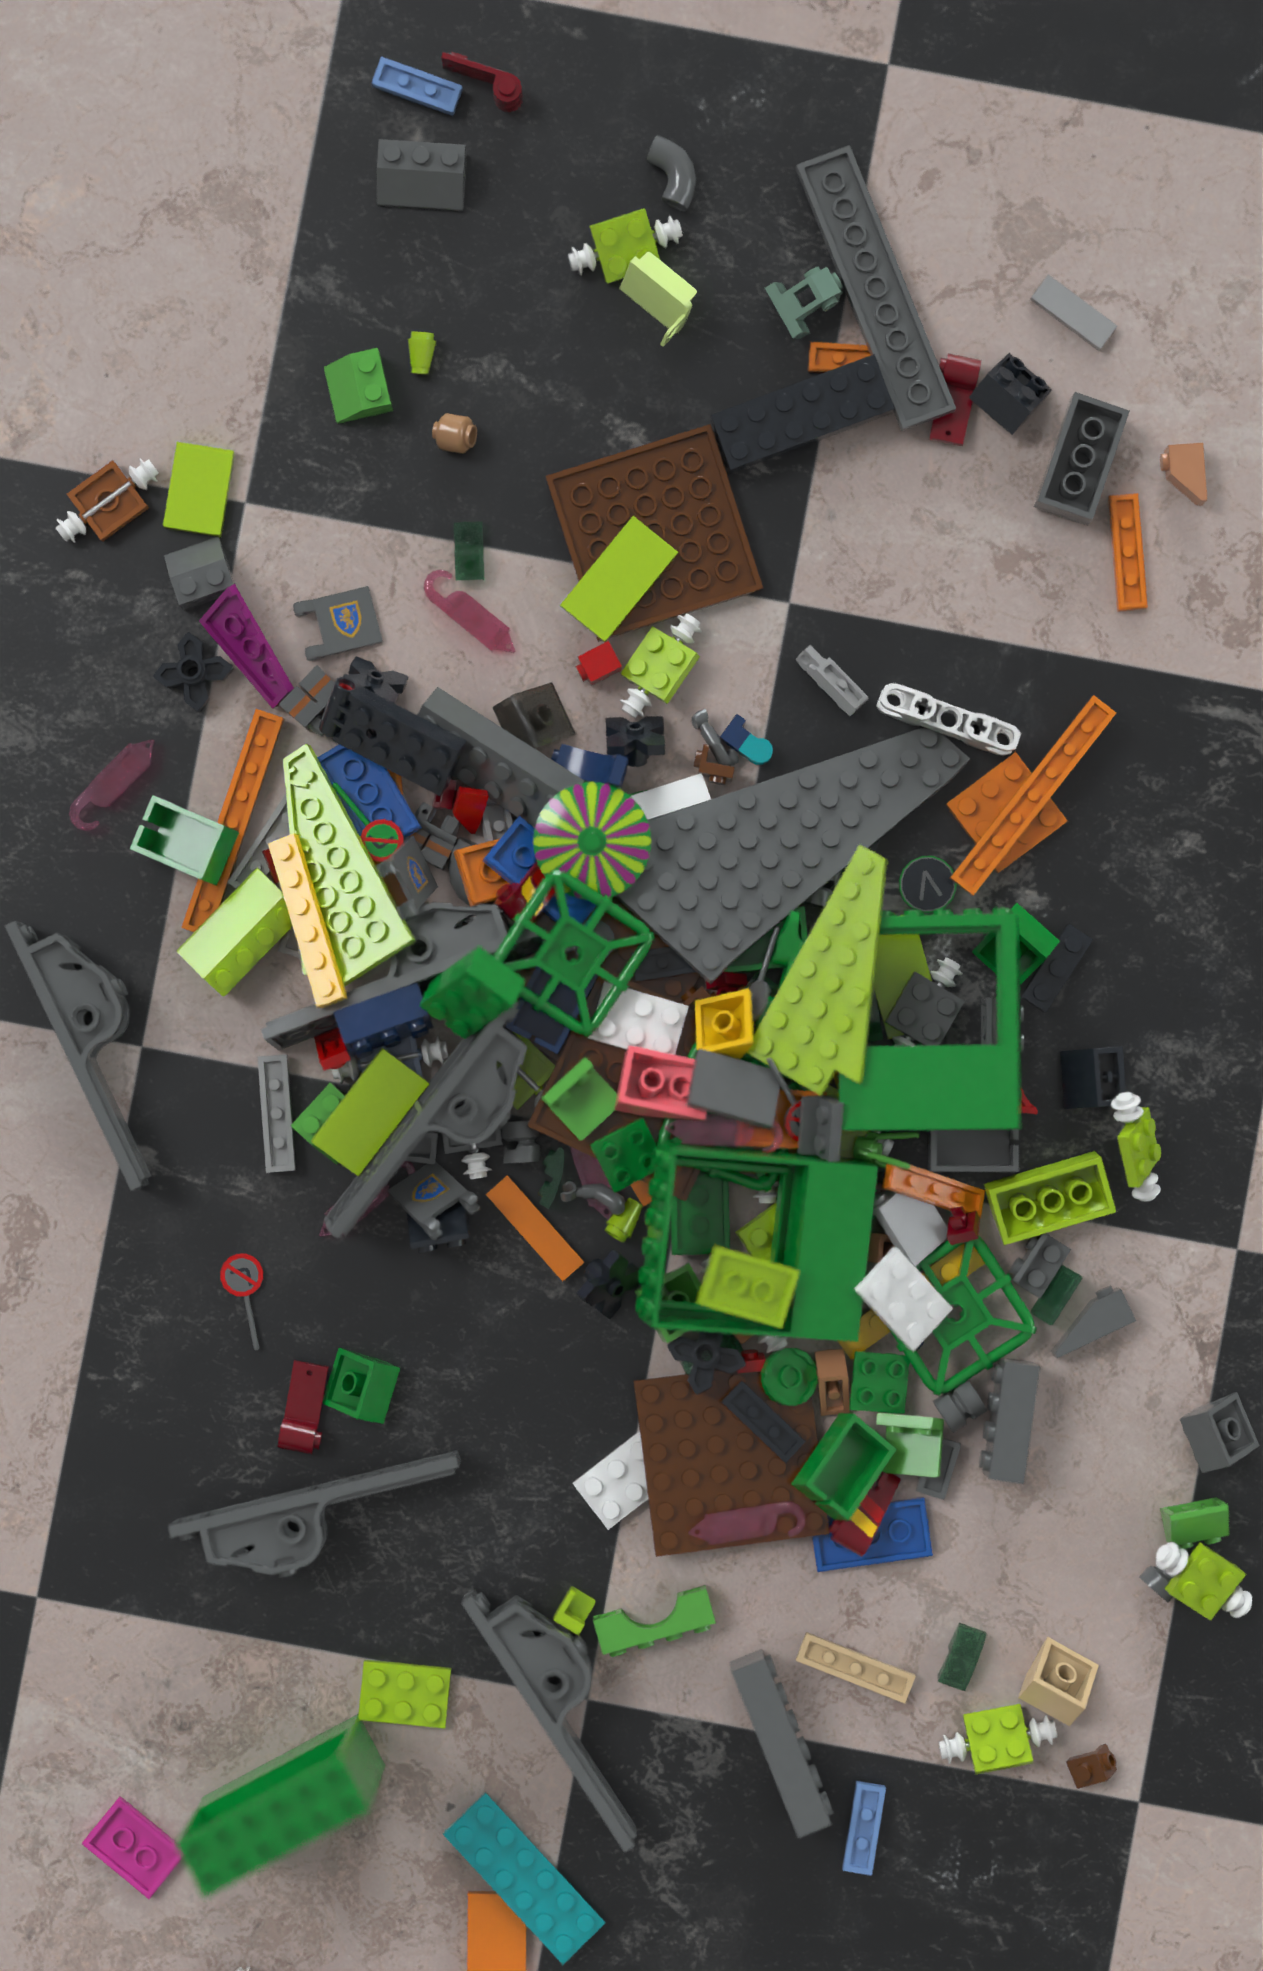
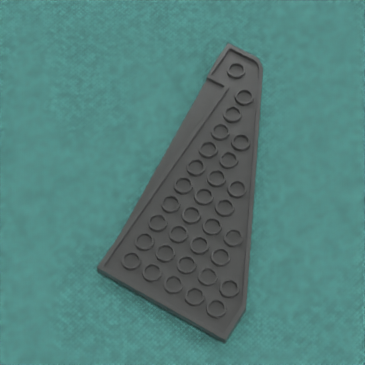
(748, 857)

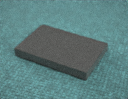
(733, 1089)

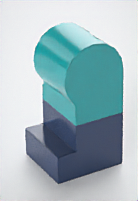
(744, 743)

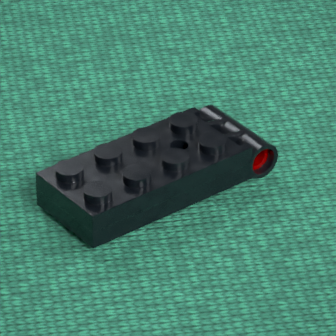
(391, 736)

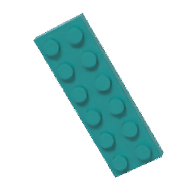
(524, 1878)

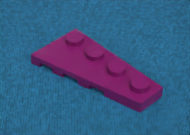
(242, 640)

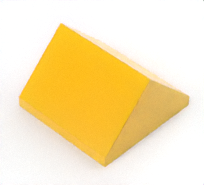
(725, 1023)

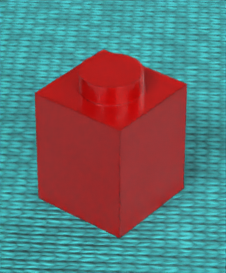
(598, 664)

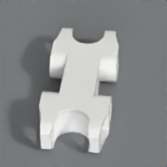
(931, 719)

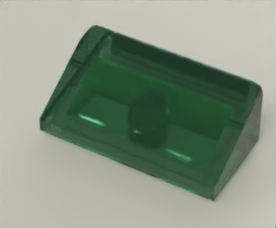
(1056, 1295)

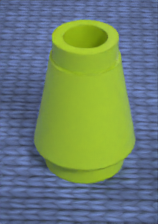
(421, 351)
(622, 1225)

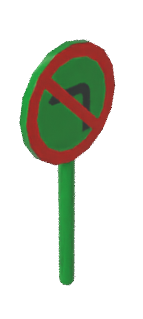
(380, 836)

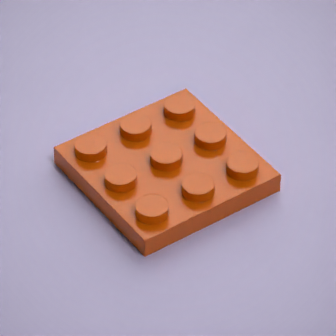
(987, 797)

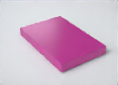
(133, 1847)

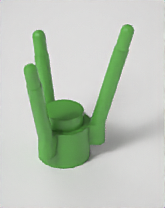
(871, 1151)

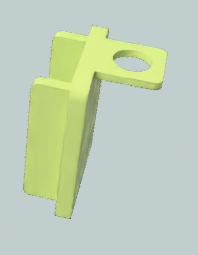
(659, 292)

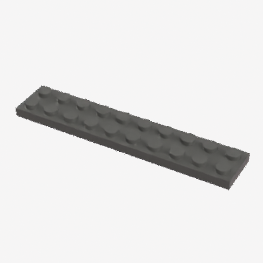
(875, 287)

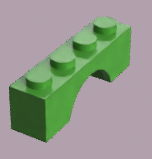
(619, 1631)

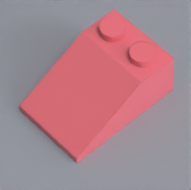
(656, 1085)

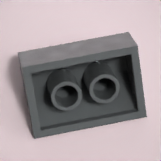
(421, 175)

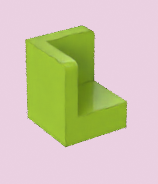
(574, 1610)

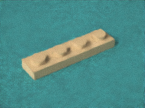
(855, 1667)

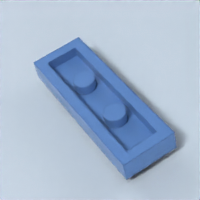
(417, 86)
(864, 1828)

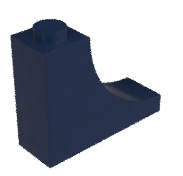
(592, 765)

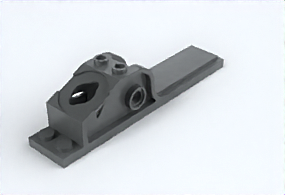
(437, 932)
(66, 999)
(465, 1076)
(266, 1519)
(529, 1665)

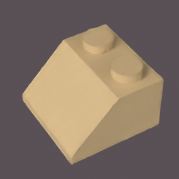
(1059, 1682)

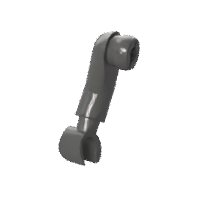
(723, 757)
(598, 1191)

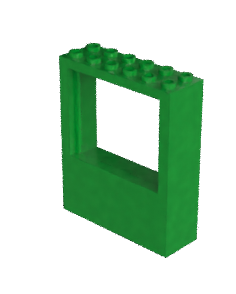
(954, 1083)
(818, 1230)
(281, 1806)

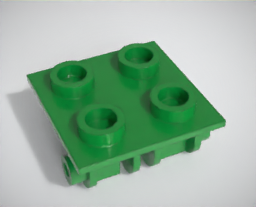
(626, 1154)
(879, 1382)

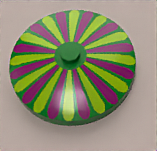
(594, 836)

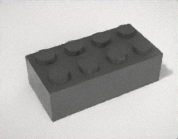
(1081, 458)
(1010, 1420)

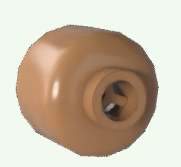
(454, 433)

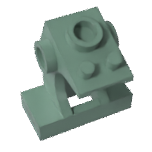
(823, 285)

